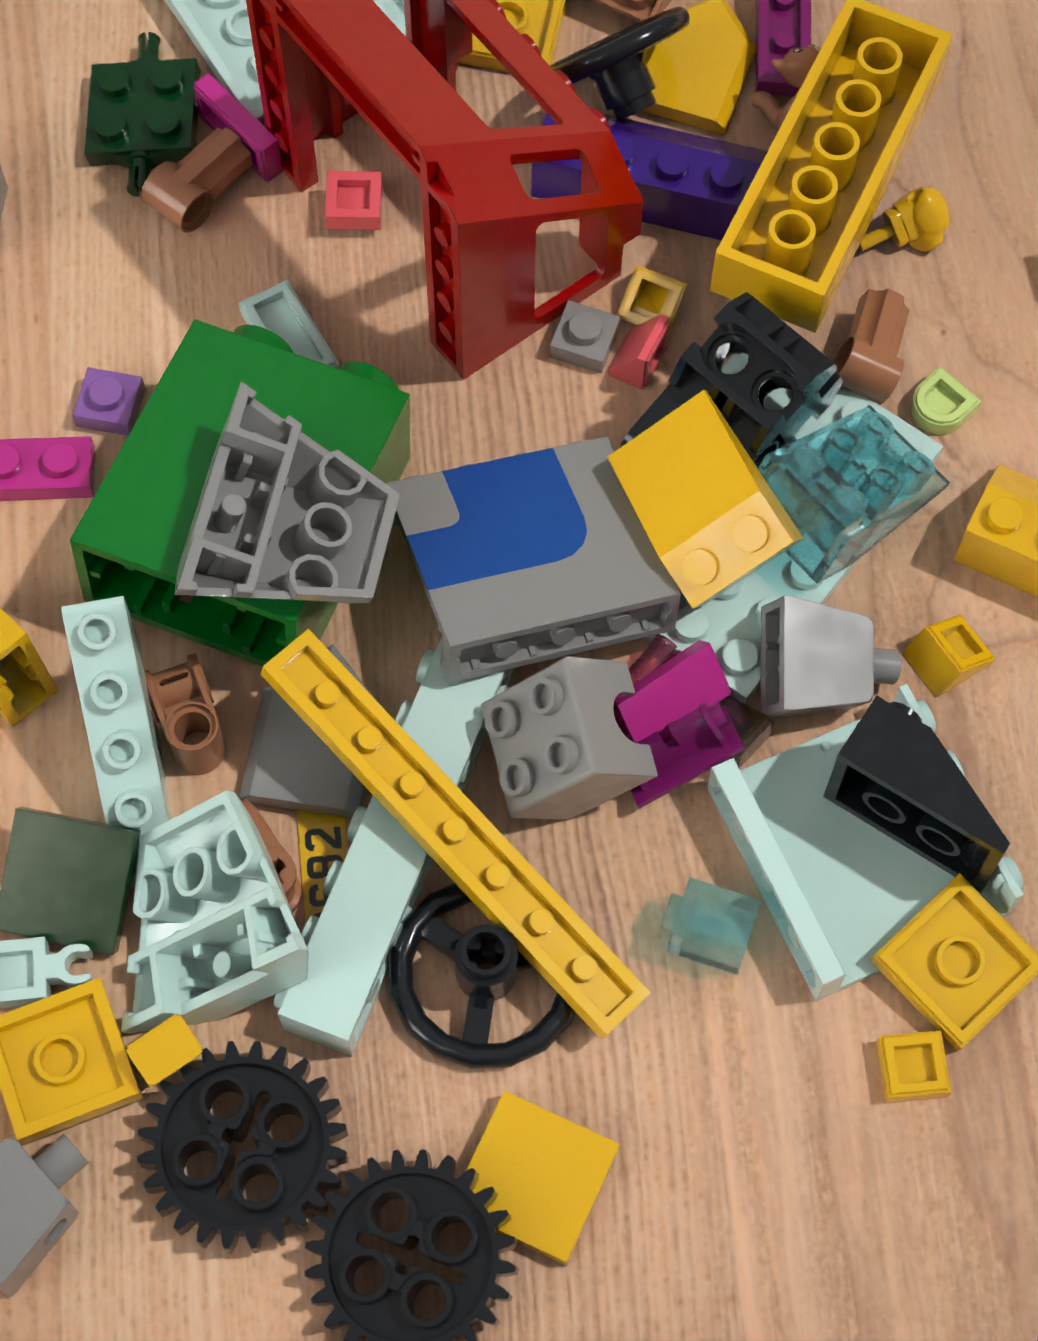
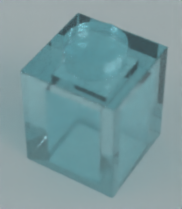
(710, 924)

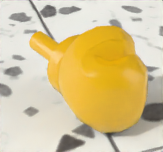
(913, 220)

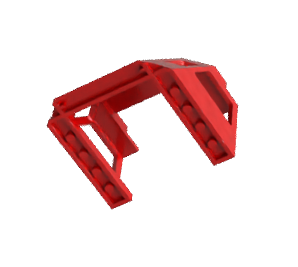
(473, 204)

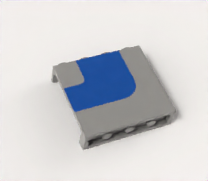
(533, 558)

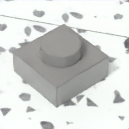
(584, 336)

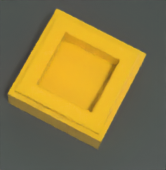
(913, 1066)

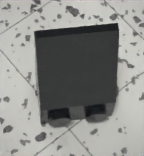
(912, 791)

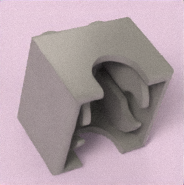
(562, 742)

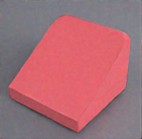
(641, 352)

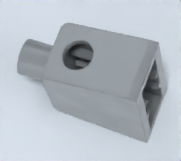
(819, 659)
(32, 1206)

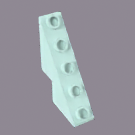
(117, 714)

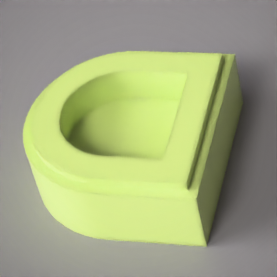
(942, 404)

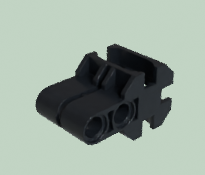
(775, 361)

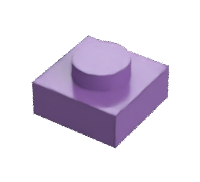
(108, 401)

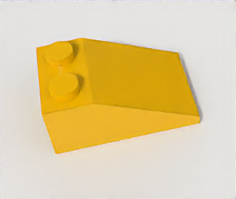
(702, 500)

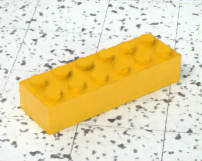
(831, 162)

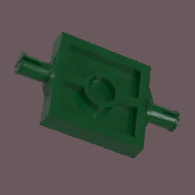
(142, 112)

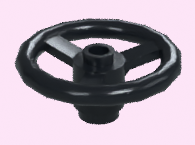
(620, 65)
(483, 986)

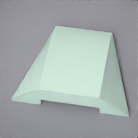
(210, 919)

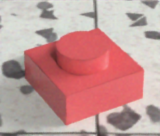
(354, 200)

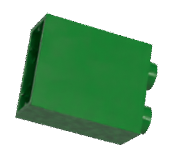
(148, 499)

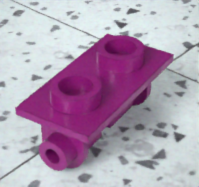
(695, 746)

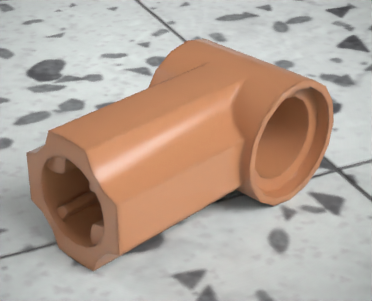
(188, 189)
(869, 354)

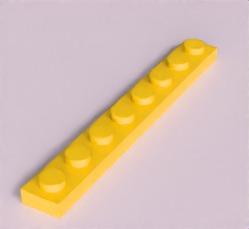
(455, 833)

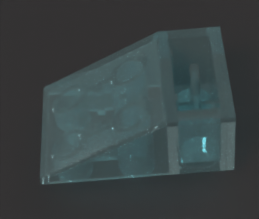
(849, 488)

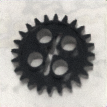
(297, 1164)
(434, 1203)

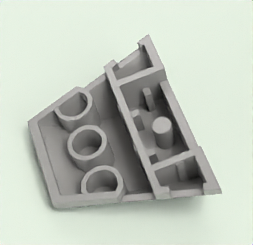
(284, 516)

